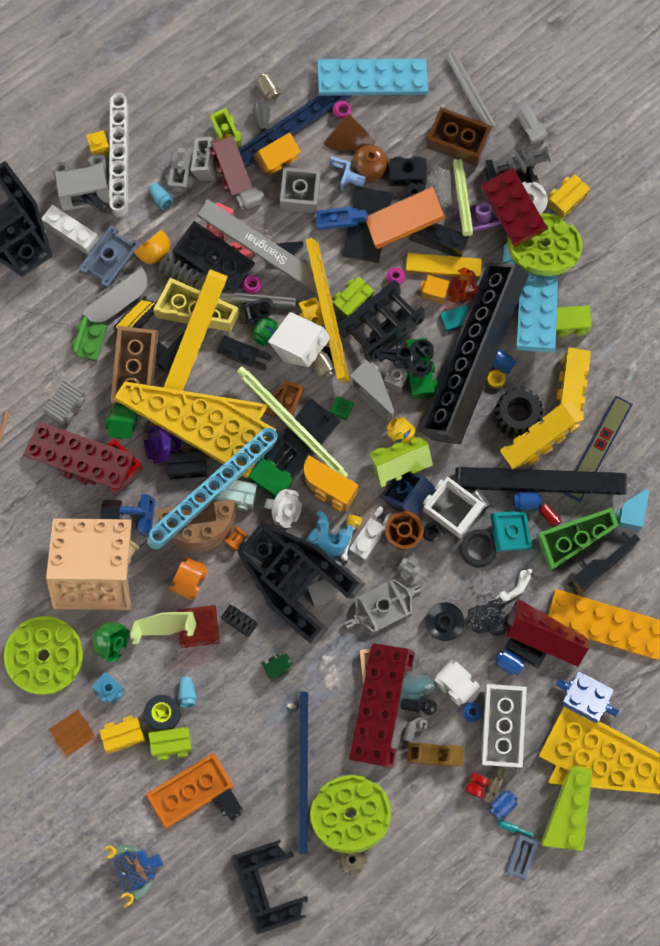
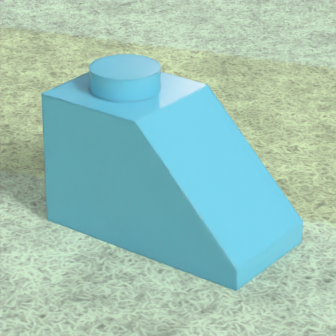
(633, 512)

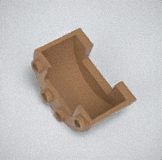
(207, 535)

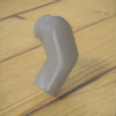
(412, 727)

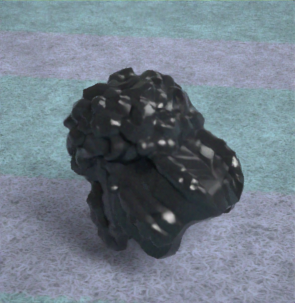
(487, 618)

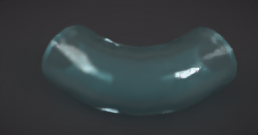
(418, 685)

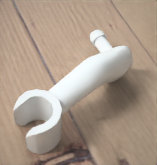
(524, 578)

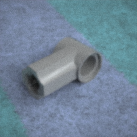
(532, 128)

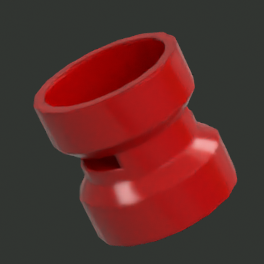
(476, 790)

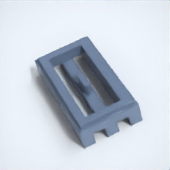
(516, 873)

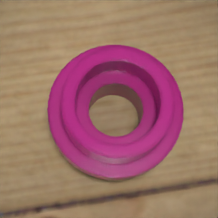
(341, 104)
(400, 272)
(252, 279)

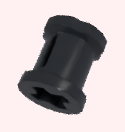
(432, 524)

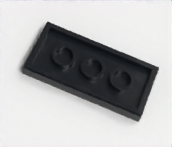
(358, 240)

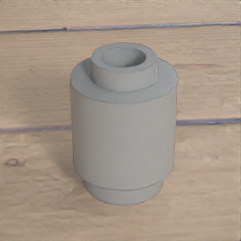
(249, 198)

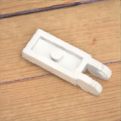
(369, 535)

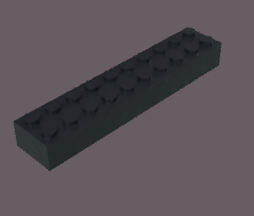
(474, 353)

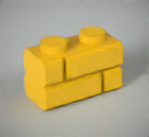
(568, 195)
(122, 735)

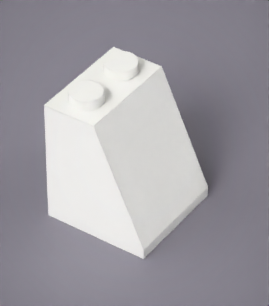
(298, 340)

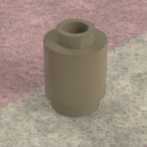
(268, 87)
(323, 366)

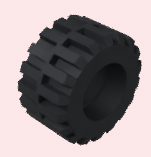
(522, 398)

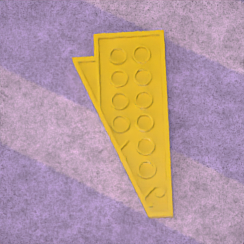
(205, 421)
(614, 757)

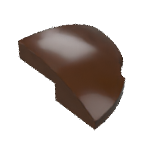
(348, 136)

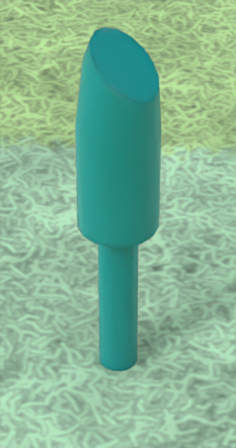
(512, 827)

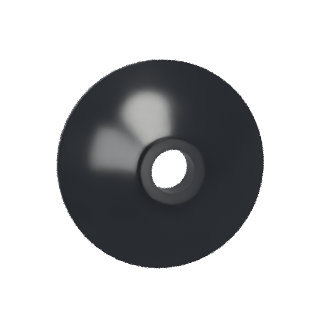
(448, 612)

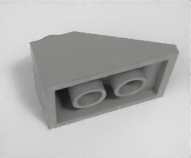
(370, 386)

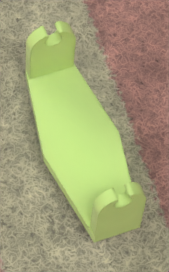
(163, 624)

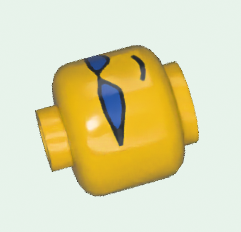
(400, 430)

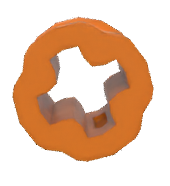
(236, 538)

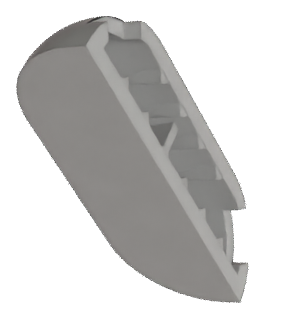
(116, 296)

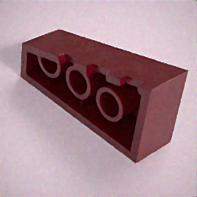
(546, 634)

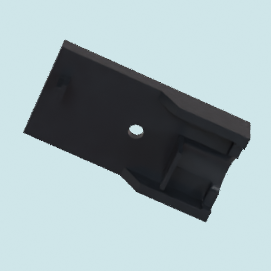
(200, 245)
(289, 451)
(597, 567)

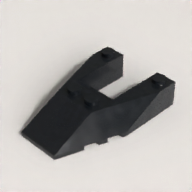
(21, 227)
(286, 568)

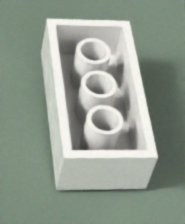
(503, 726)

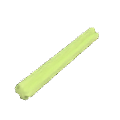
(462, 196)

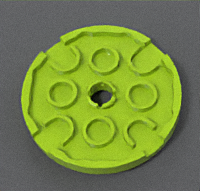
(558, 257)
(24, 648)
(349, 834)

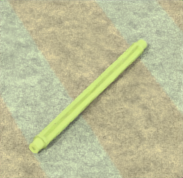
(289, 420)

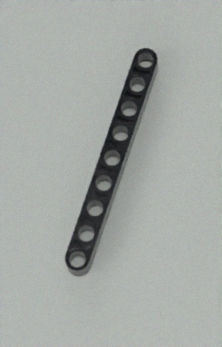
(541, 480)

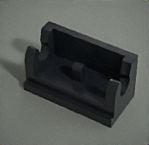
(527, 653)

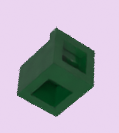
(277, 666)

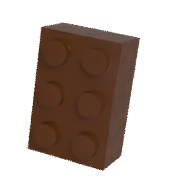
(458, 136)

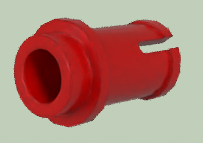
(550, 515)

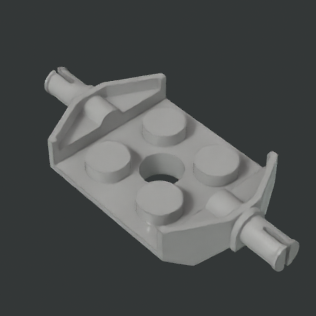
(371, 617)

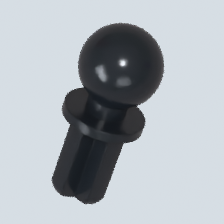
(428, 707)

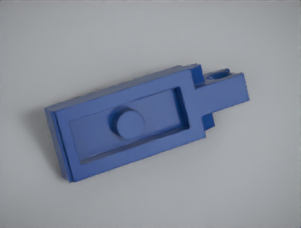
(339, 218)

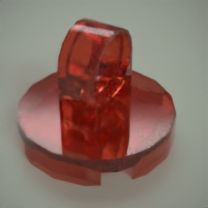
(462, 286)

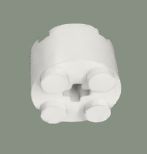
(456, 682)

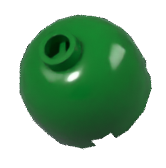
(109, 640)

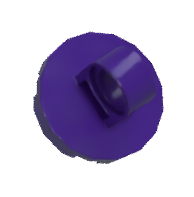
(158, 444)

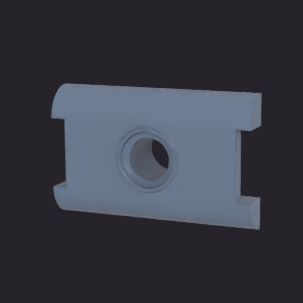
(108, 268)

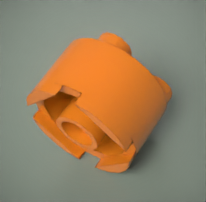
(188, 577)

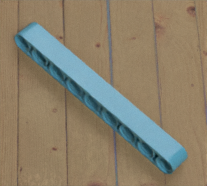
(208, 495)

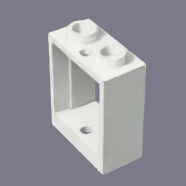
(477, 506)

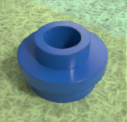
(467, 716)

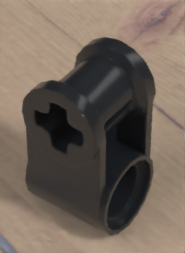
(252, 311)

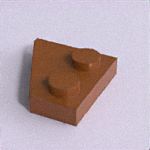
(288, 396)

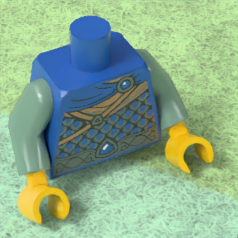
(134, 870)

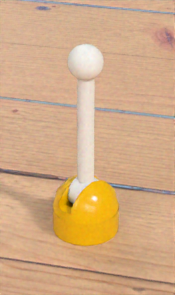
(354, 522)

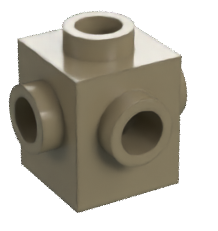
(355, 868)

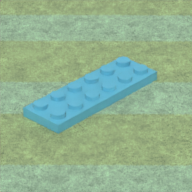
(372, 77)
(538, 314)

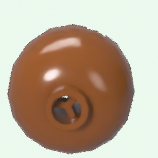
(371, 162)
(407, 523)

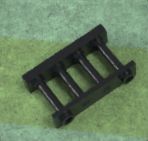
(370, 308)

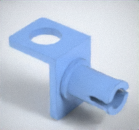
(348, 176)

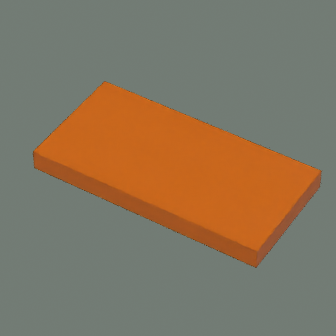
(405, 217)
(189, 790)

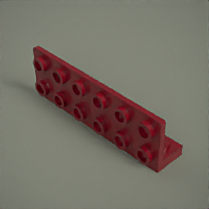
(380, 705)

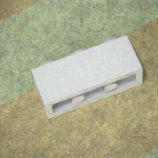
(70, 230)

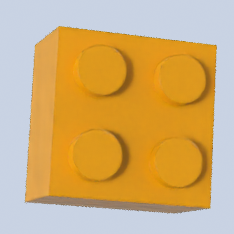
(273, 155)

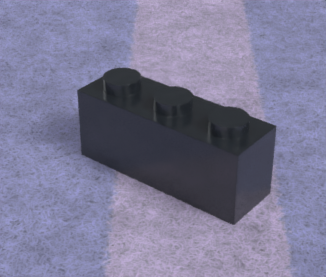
(441, 239)

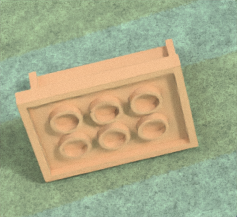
(89, 564)

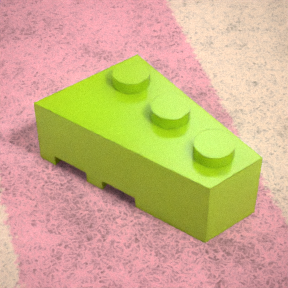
(400, 459)

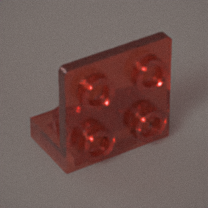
(206, 628)

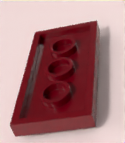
(514, 207)

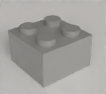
(300, 190)

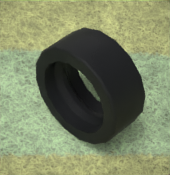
(479, 533)

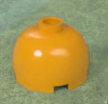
(154, 249)

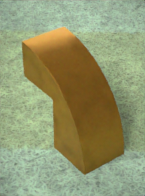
(435, 755)

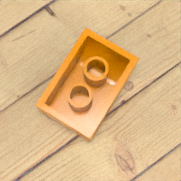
(329, 485)

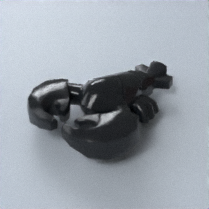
(408, 357)

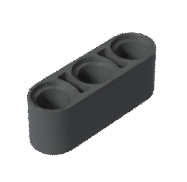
(459, 510)

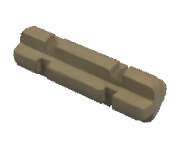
(495, 785)

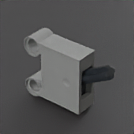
(84, 185)

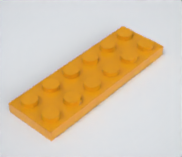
(608, 624)

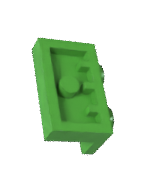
(89, 339)

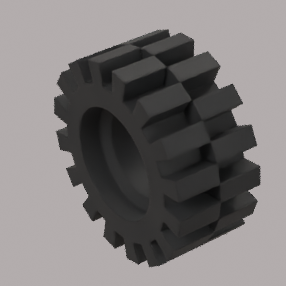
(239, 620)

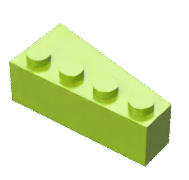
(569, 816)

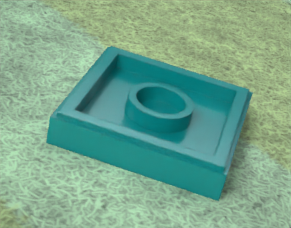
(511, 531)

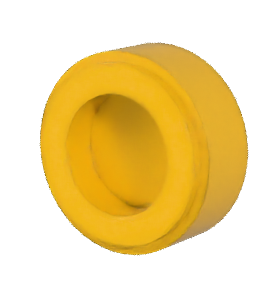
(495, 379)

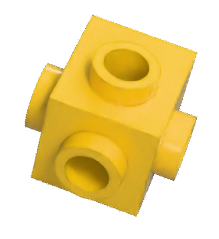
(311, 311)

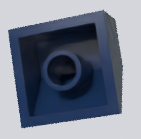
(408, 493)

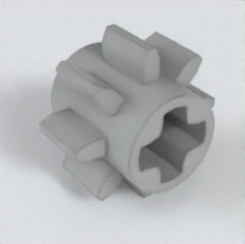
(409, 568)

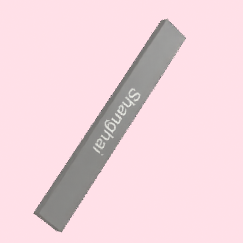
(259, 245)

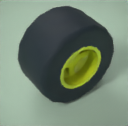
(159, 707)

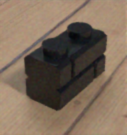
(186, 464)

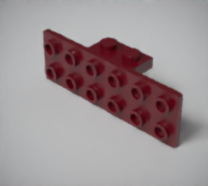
(79, 456)

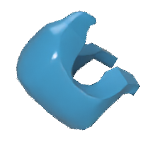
(331, 543)

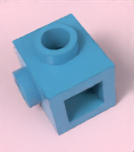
(108, 689)

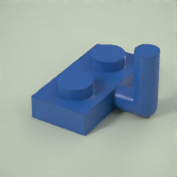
(145, 511)

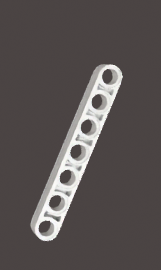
(118, 163)

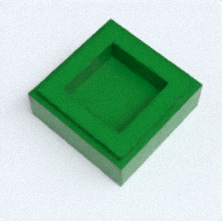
(341, 408)

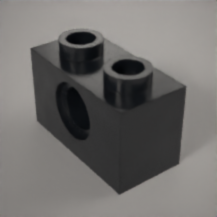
(398, 177)

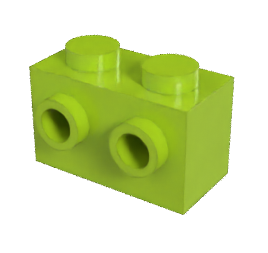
(224, 124)

